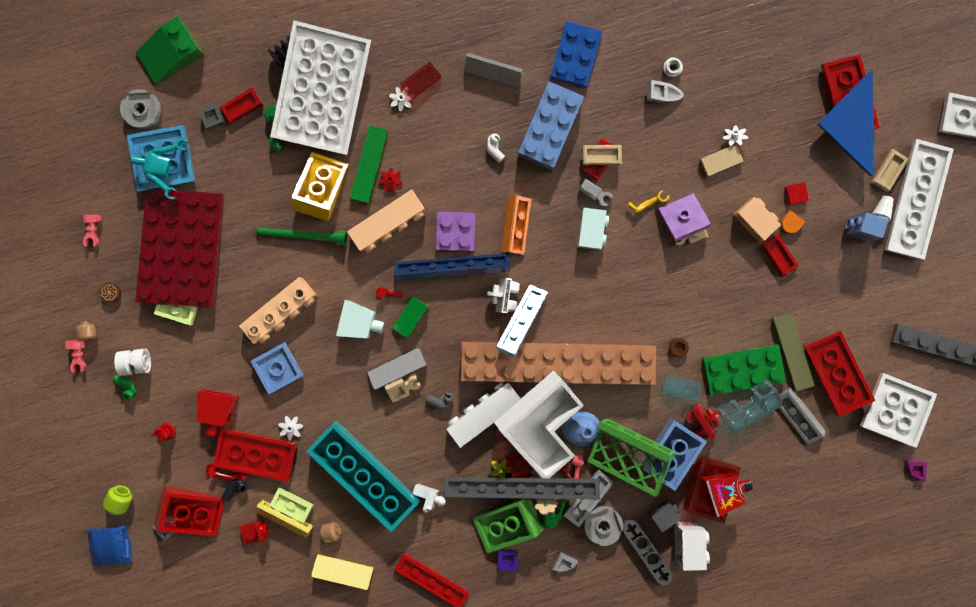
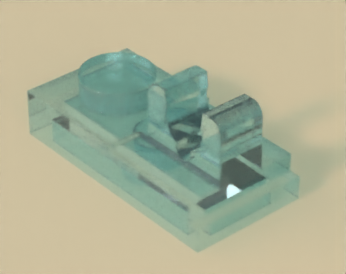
(681, 387)

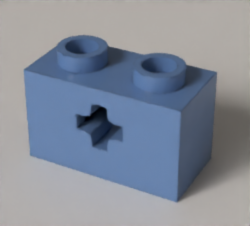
(866, 227)

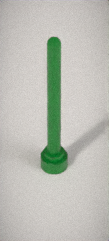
(339, 238)

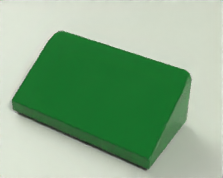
(410, 317)

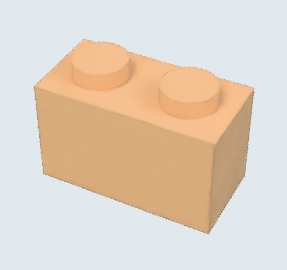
(757, 219)

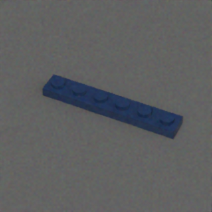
(451, 267)

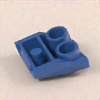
(109, 546)

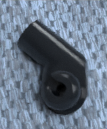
(233, 487)

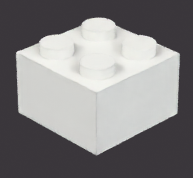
(691, 546)

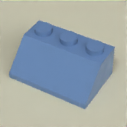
(687, 447)

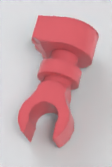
(91, 220)
(76, 354)

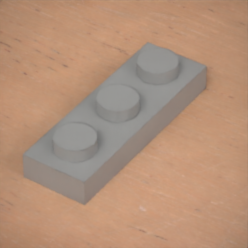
(581, 508)

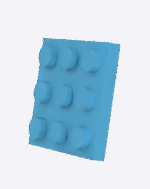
(181, 166)

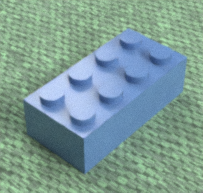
(550, 126)

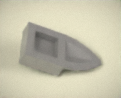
(662, 92)

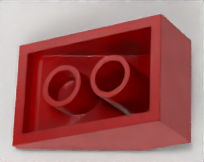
(188, 512)

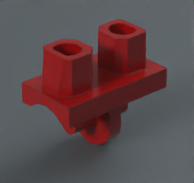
(707, 429)

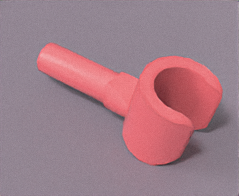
(578, 461)

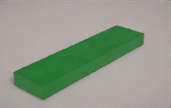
(369, 164)

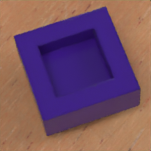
(507, 560)

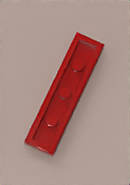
(431, 580)

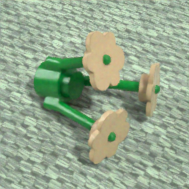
(547, 510)

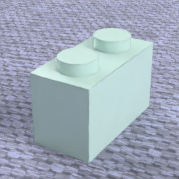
(592, 229)

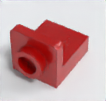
(518, 466)
(254, 531)

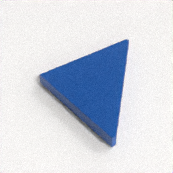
(852, 124)

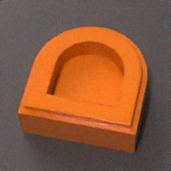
(791, 222)

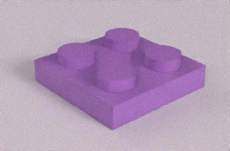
(455, 231)

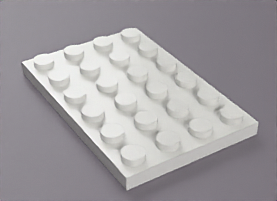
(320, 87)

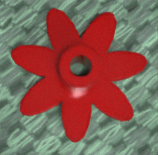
(385, 180)

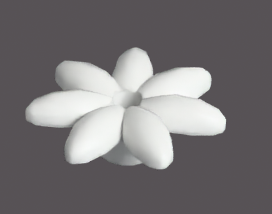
(400, 102)
(735, 135)
(294, 427)

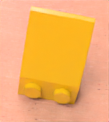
(319, 186)

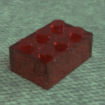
(696, 498)

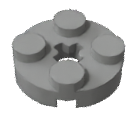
(133, 101)
(612, 531)

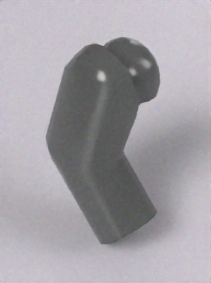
(441, 402)

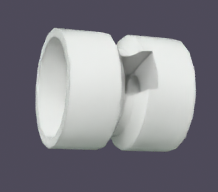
(132, 362)

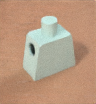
(357, 321)

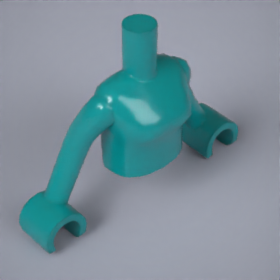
(158, 165)

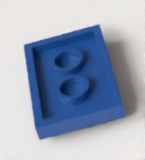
(576, 54)

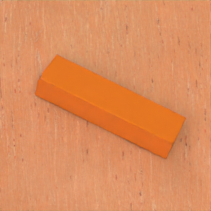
(516, 225)

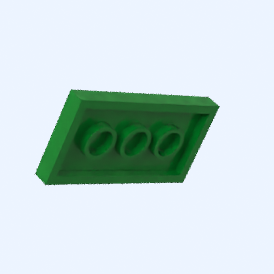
(743, 369)

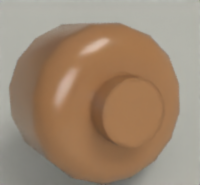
(85, 331)
(330, 532)

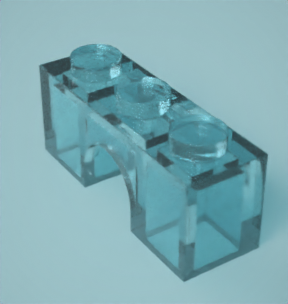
(763, 401)

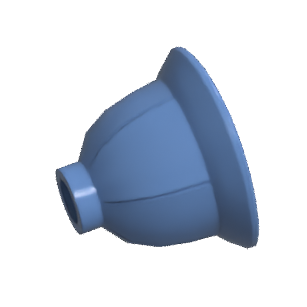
(581, 429)

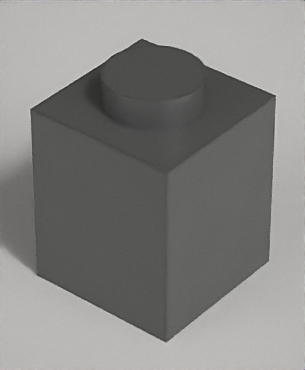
(665, 515)

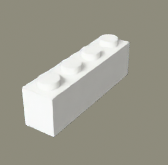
(483, 414)

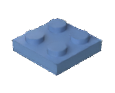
(277, 368)

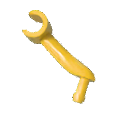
(647, 203)

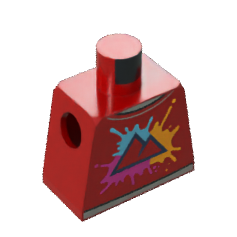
(725, 492)

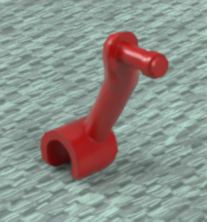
(212, 472)

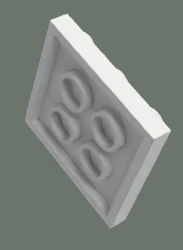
(898, 410)

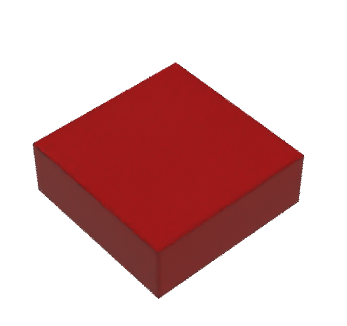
(797, 193)

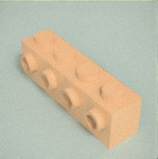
(386, 221)
(278, 310)

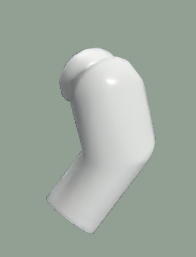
(493, 146)

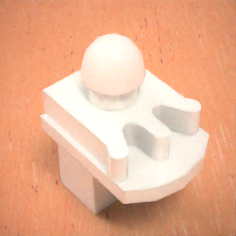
(430, 495)

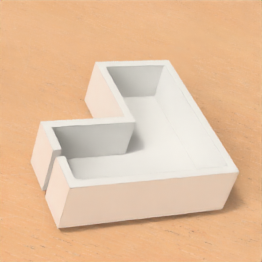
(532, 424)

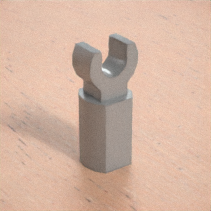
(594, 192)

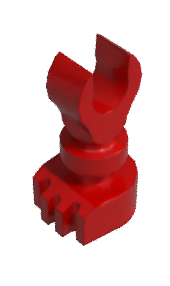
(164, 432)

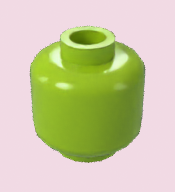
(117, 500)

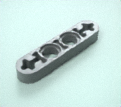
(647, 551)

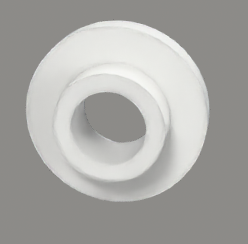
(678, 65)

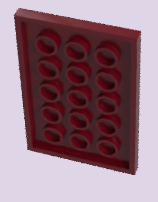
(180, 248)

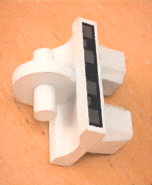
(501, 295)

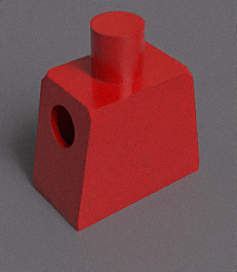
(215, 409)

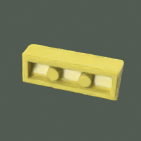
(284, 520)
(342, 572)

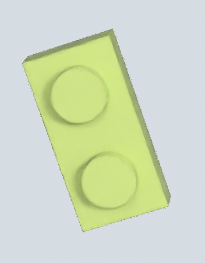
(182, 314)
(291, 505)

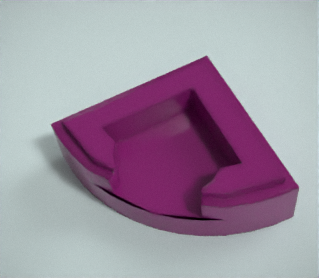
(917, 469)

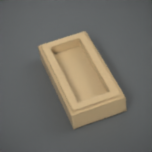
(602, 154)
(721, 160)
(889, 170)

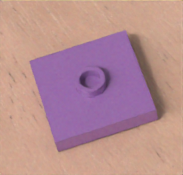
(684, 217)

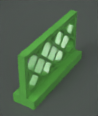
(640, 443)

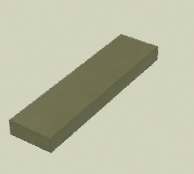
(793, 352)

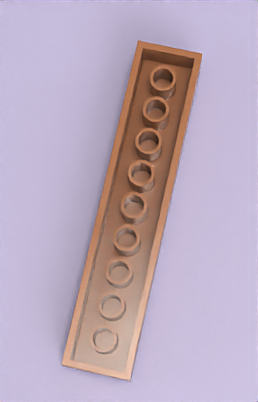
(570, 362)

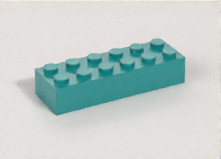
(363, 476)

